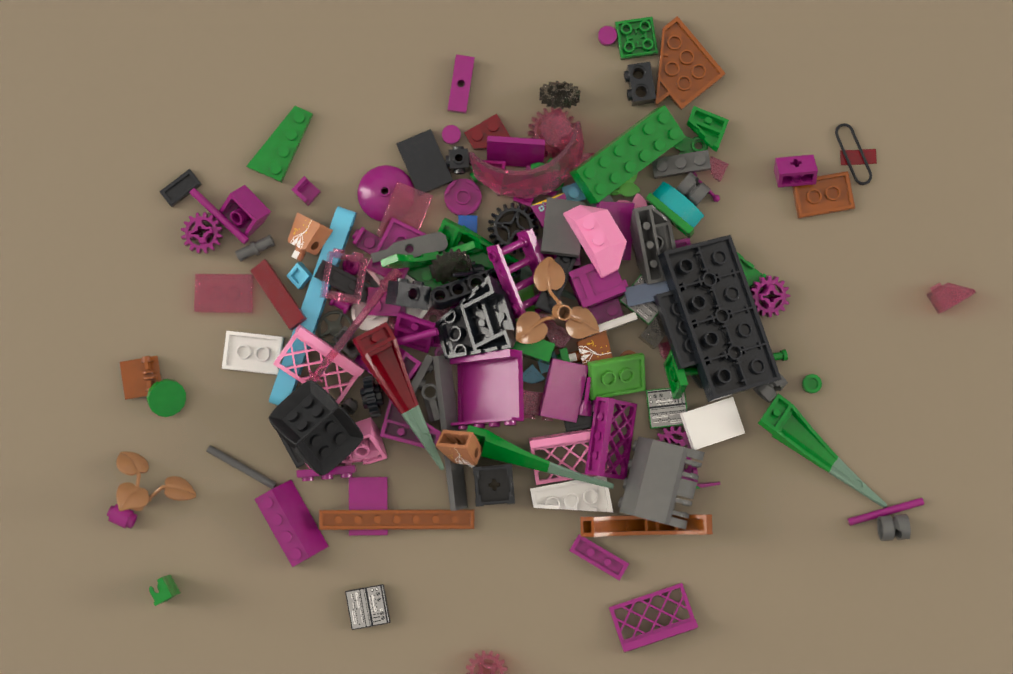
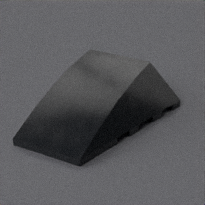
(478, 323)

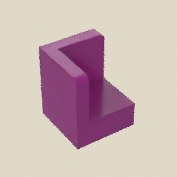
(306, 191)

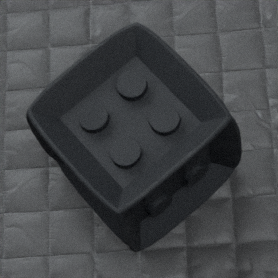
(316, 427)

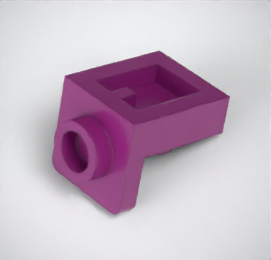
(365, 240)

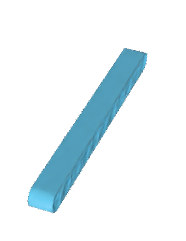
(313, 304)

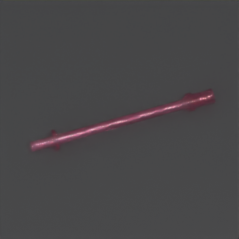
(391, 276)

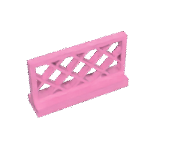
(322, 348)
(558, 440)

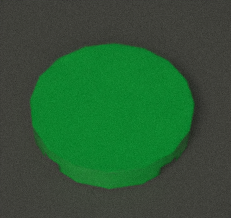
(166, 397)

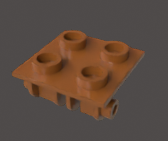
(139, 376)

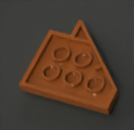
(684, 66)

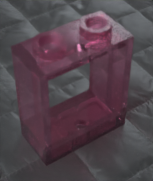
(343, 297)

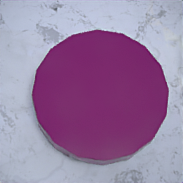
(462, 197)

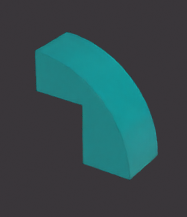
(678, 203)

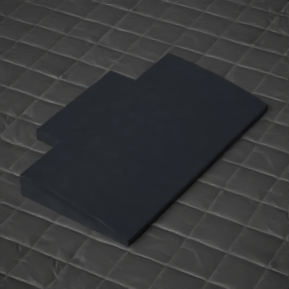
(714, 319)

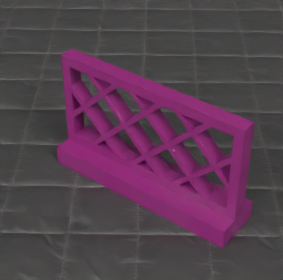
(601, 438)
(658, 634)

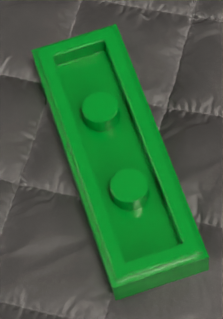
(676, 220)

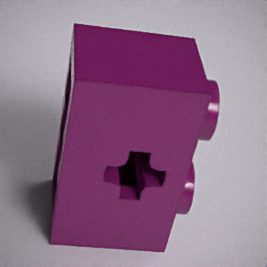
(795, 171)

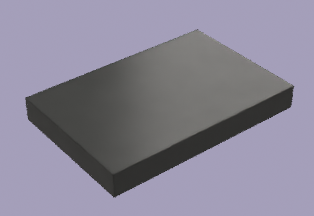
(557, 234)

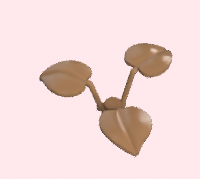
(579, 321)
(136, 498)

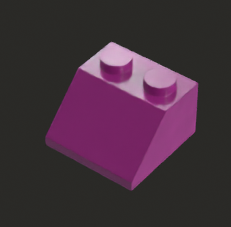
(245, 210)

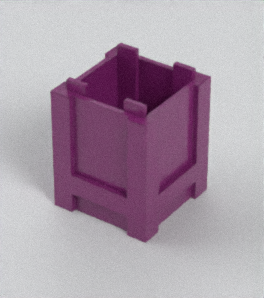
(592, 289)

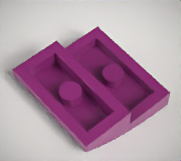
(409, 324)

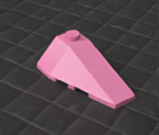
(371, 447)

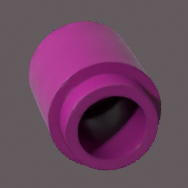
(123, 519)

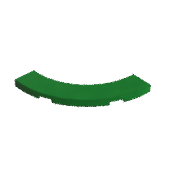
(408, 261)

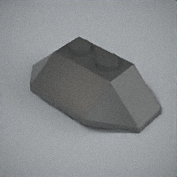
(650, 236)

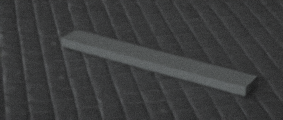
(448, 415)

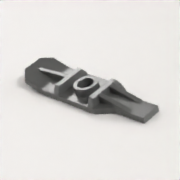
(421, 244)

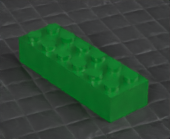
(627, 154)

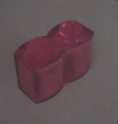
(556, 334)

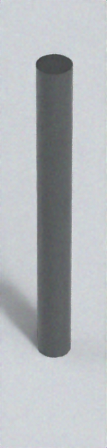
(241, 467)

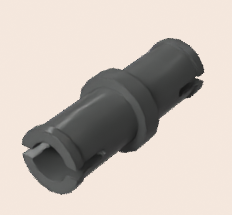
(255, 248)

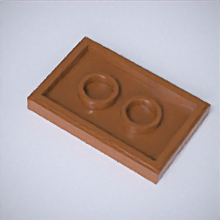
(829, 195)

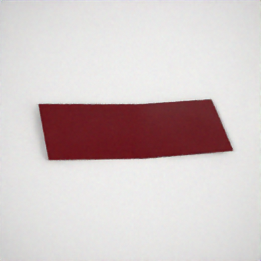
(856, 159)

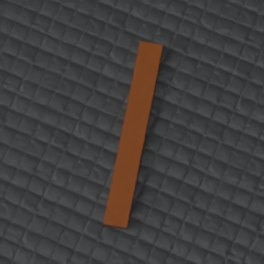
(396, 519)

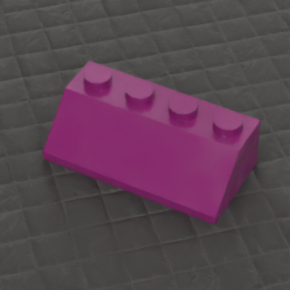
(291, 523)

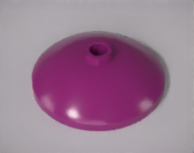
(371, 185)

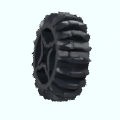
(504, 225)

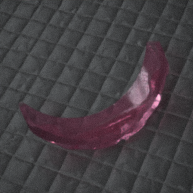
(533, 181)

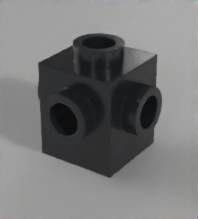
(458, 167)

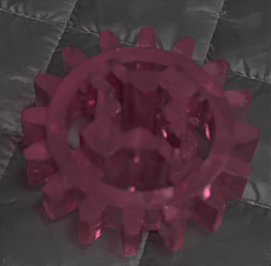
(481, 662)

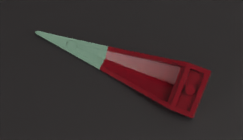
(385, 362)

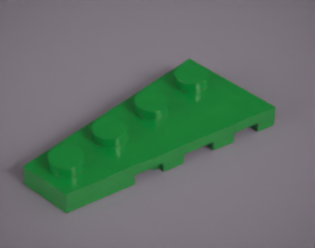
(280, 148)

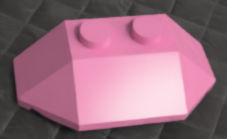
(598, 237)

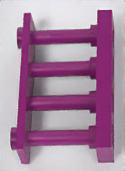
(533, 257)

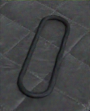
(846, 157)

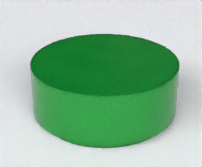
(811, 383)

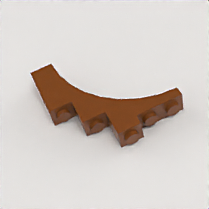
(631, 525)

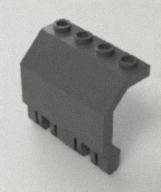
(657, 480)

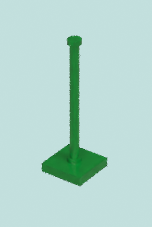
(677, 378)

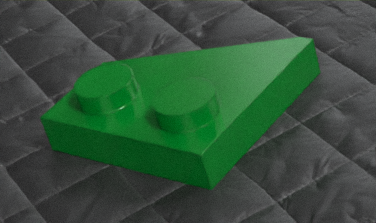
(707, 126)

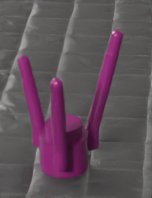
(586, 407)

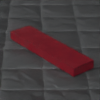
(278, 294)

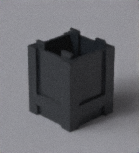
(486, 495)

